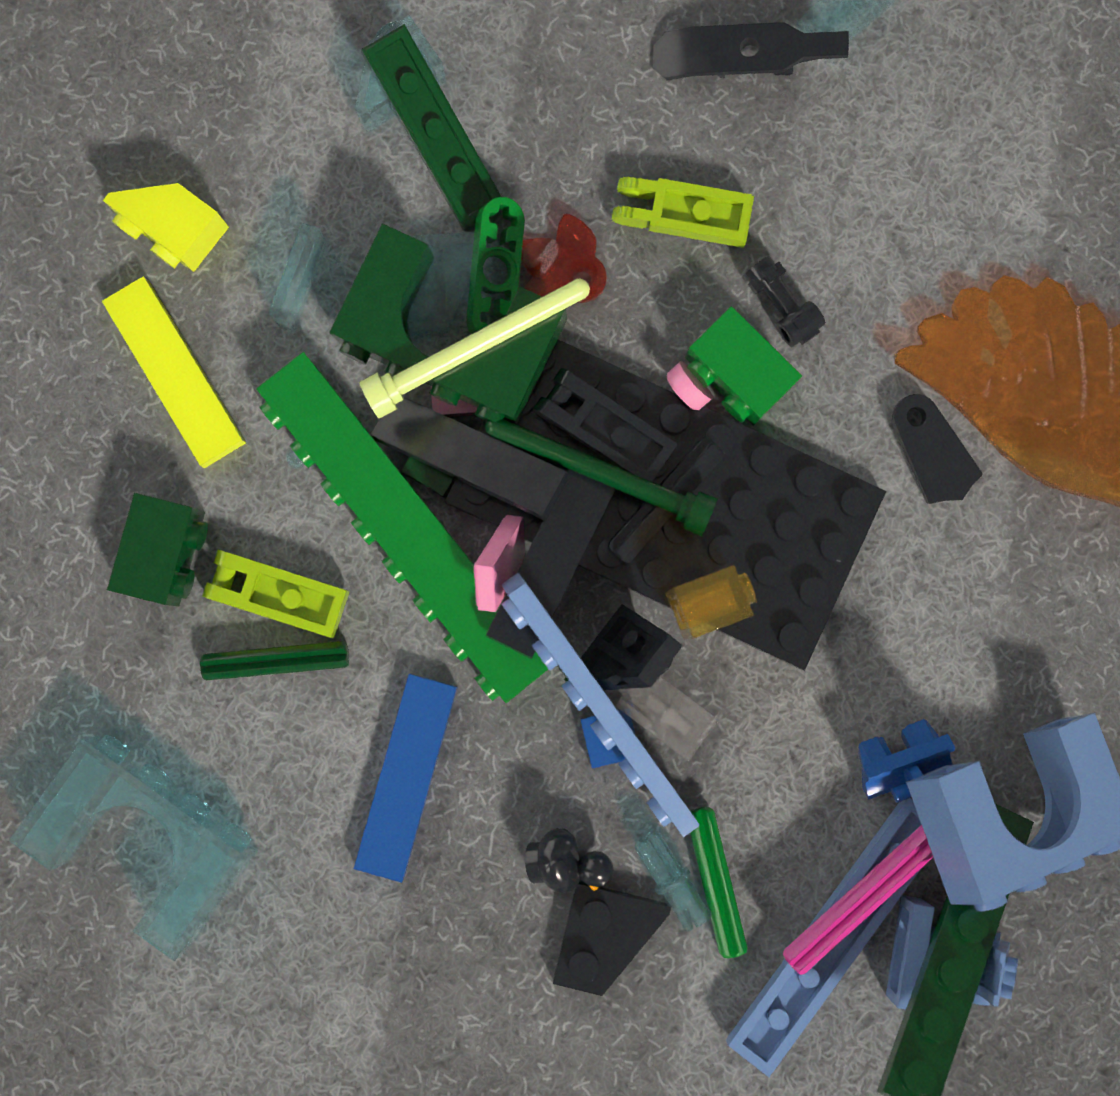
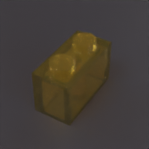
(711, 602)

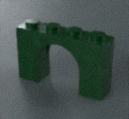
(377, 327)

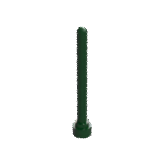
(690, 509)

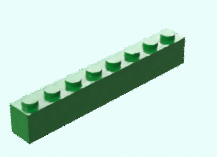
(394, 517)

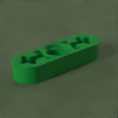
(487, 232)

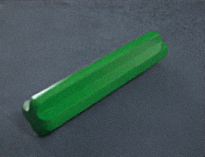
(717, 884)

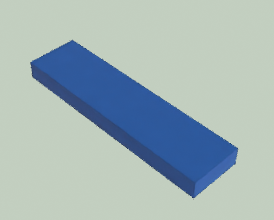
(405, 778)

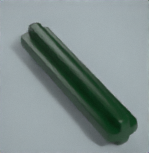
(274, 660)

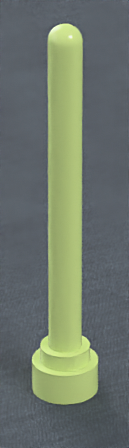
(388, 390)

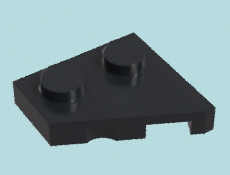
(629, 652)
(604, 936)

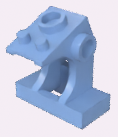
(910, 947)

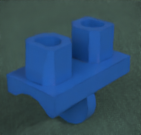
(890, 772)

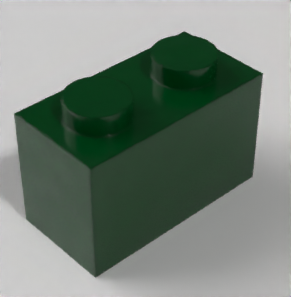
(158, 550)

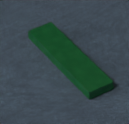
(431, 123)

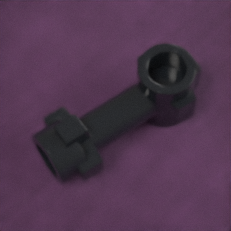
(798, 322)

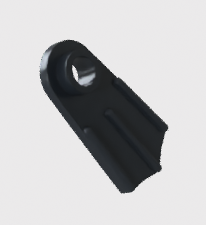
(934, 451)

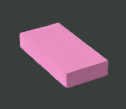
(499, 562)

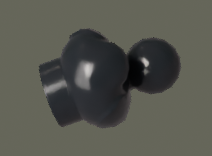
(559, 863)

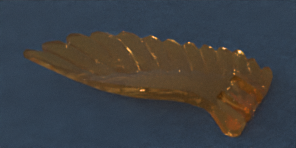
(1031, 380)

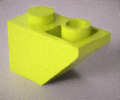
(171, 218)

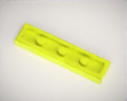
(174, 372)

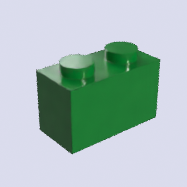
(741, 367)

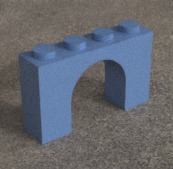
(979, 854)

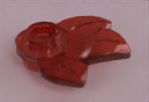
(559, 260)

